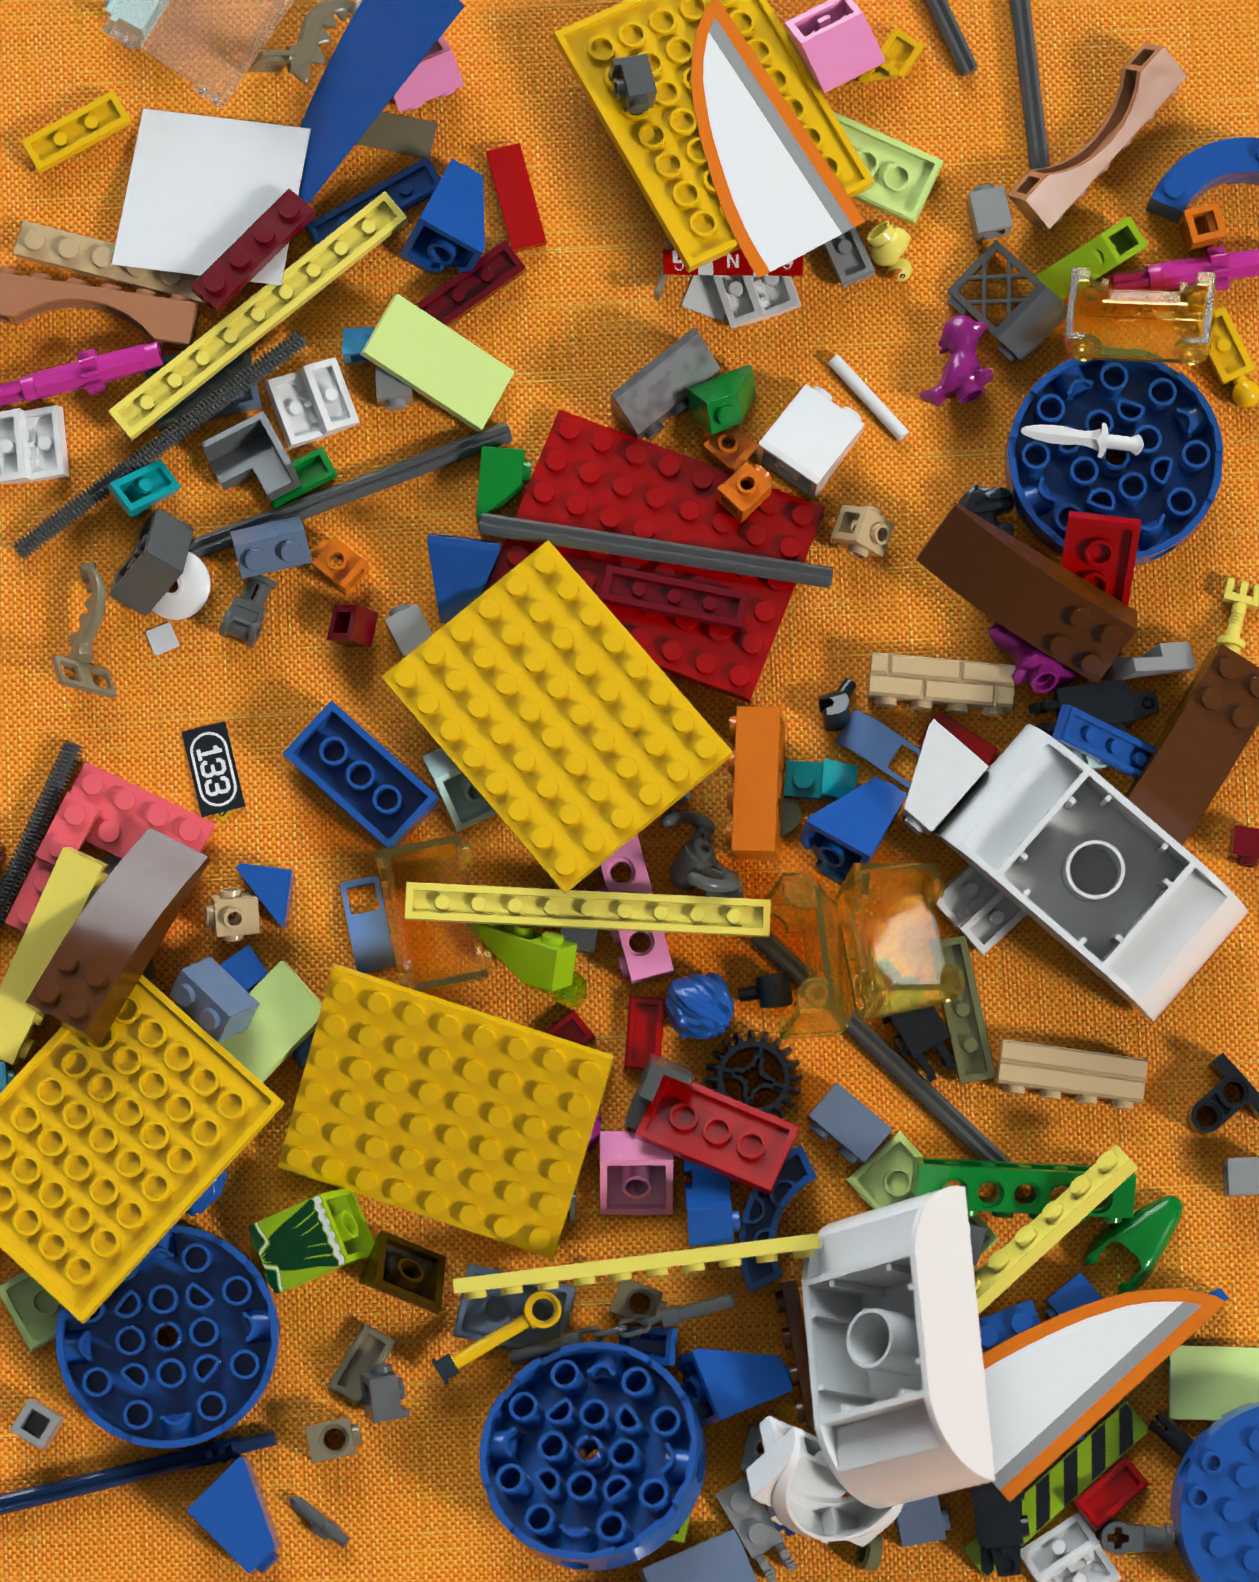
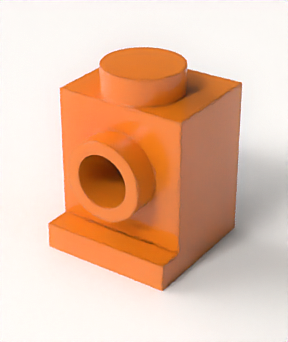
(1202, 227)
(733, 458)
(741, 501)
(341, 576)

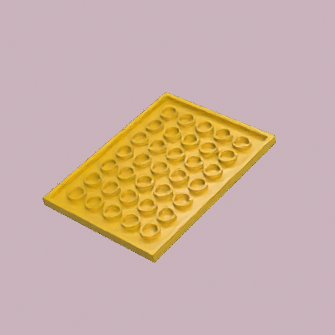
(664, 142)
(557, 716)
(445, 1111)
(117, 1144)

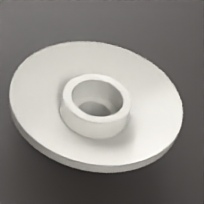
(191, 594)

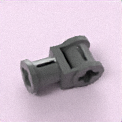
(248, 611)
(1136, 1538)

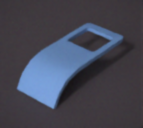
(874, 742)
(369, 930)

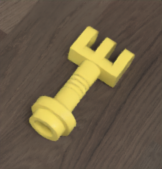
(1239, 603)

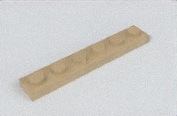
(94, 259)

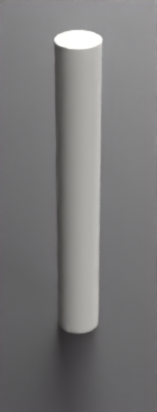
(868, 397)

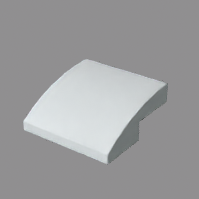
(754, 298)
(312, 403)
(33, 445)
(978, 909)
(1069, 1555)

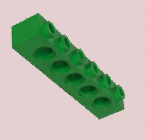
(933, 1173)

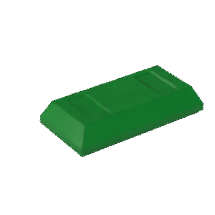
(312, 472)

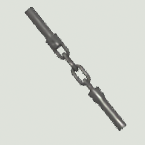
(668, 1316)

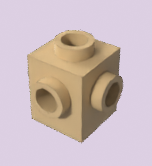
(862, 531)
(242, 923)

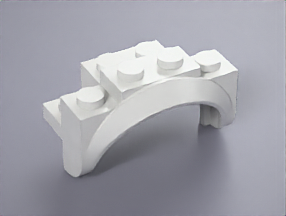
(804, 1491)

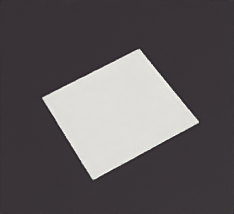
(201, 187)

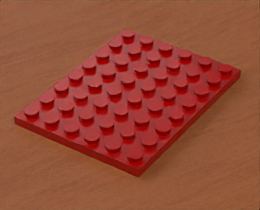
(638, 489)

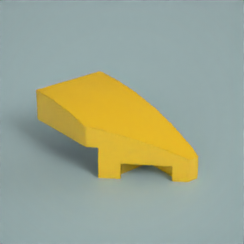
(899, 54)

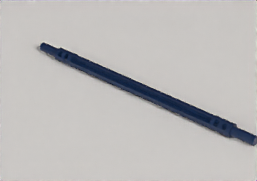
(134, 1472)

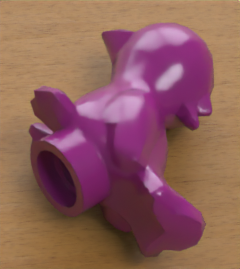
(963, 371)
(1031, 664)

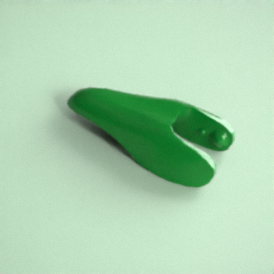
(1142, 1236)

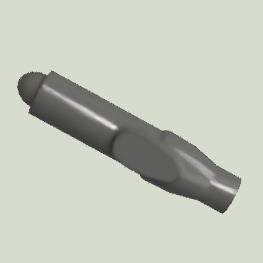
(319, 1523)

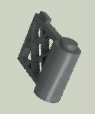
(1025, 325)

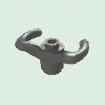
(697, 861)

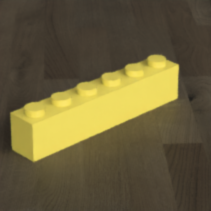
(64, 897)

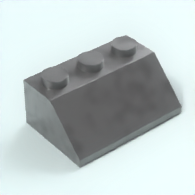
(662, 386)

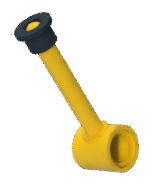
(449, 1365)

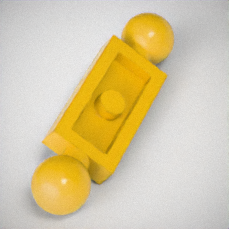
(1232, 360)

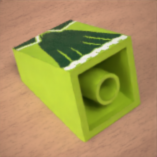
(312, 1239)

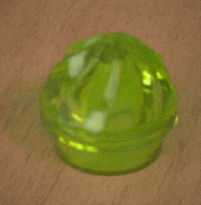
(572, 994)

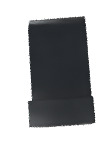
(1216, 1102)

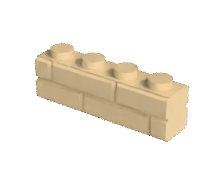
(941, 682)
(1071, 1072)

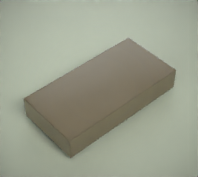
(368, 1349)

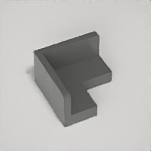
(249, 451)
(154, 564)
(649, 1083)

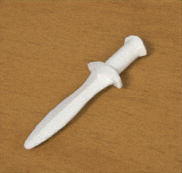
(1096, 439)

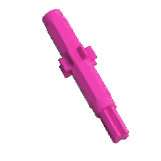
(1170, 274)
(88, 372)

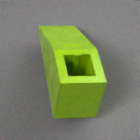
(1099, 255)
(532, 955)

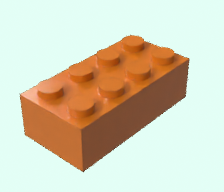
(758, 783)

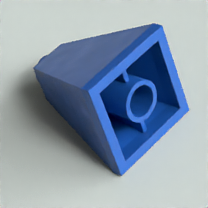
(460, 570)

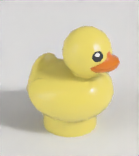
(887, 247)

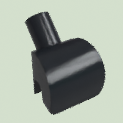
(836, 706)
(770, 991)

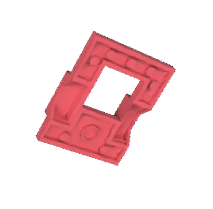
(109, 817)

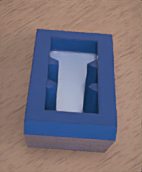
(272, 887)
(656, 1343)

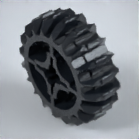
(761, 1048)

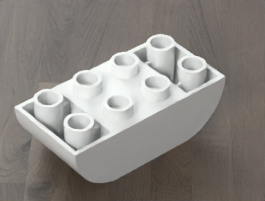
(1092, 870)
(898, 1351)

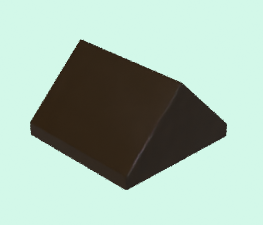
(405, 1272)

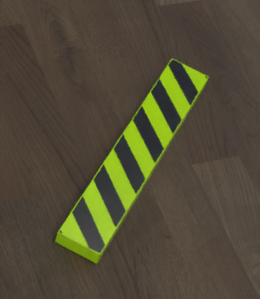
(1071, 1476)

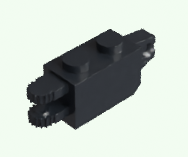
(1105, 700)
(918, 1033)
(1000, 1527)

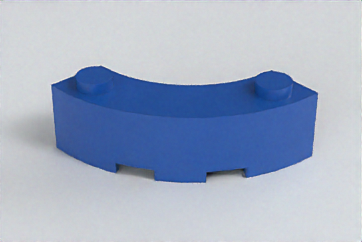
(1204, 168)
(709, 1207)
(763, 1216)

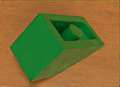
(723, 399)
(500, 478)

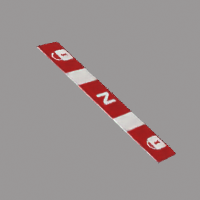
(731, 265)

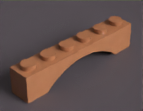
(1144, 86)
(162, 319)

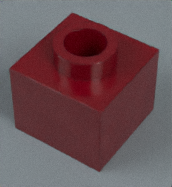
(352, 626)
(1244, 846)

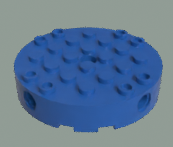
(1163, 485)
(201, 1382)
(625, 1496)
(1218, 1500)

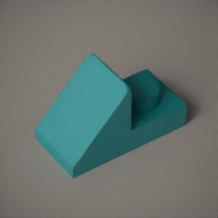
(144, 488)
(819, 780)

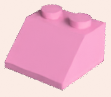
(432, 78)
(634, 1176)

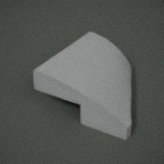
(1161, 659)

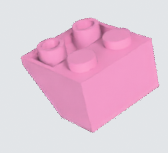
(834, 43)

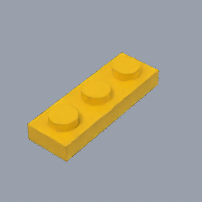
(76, 132)

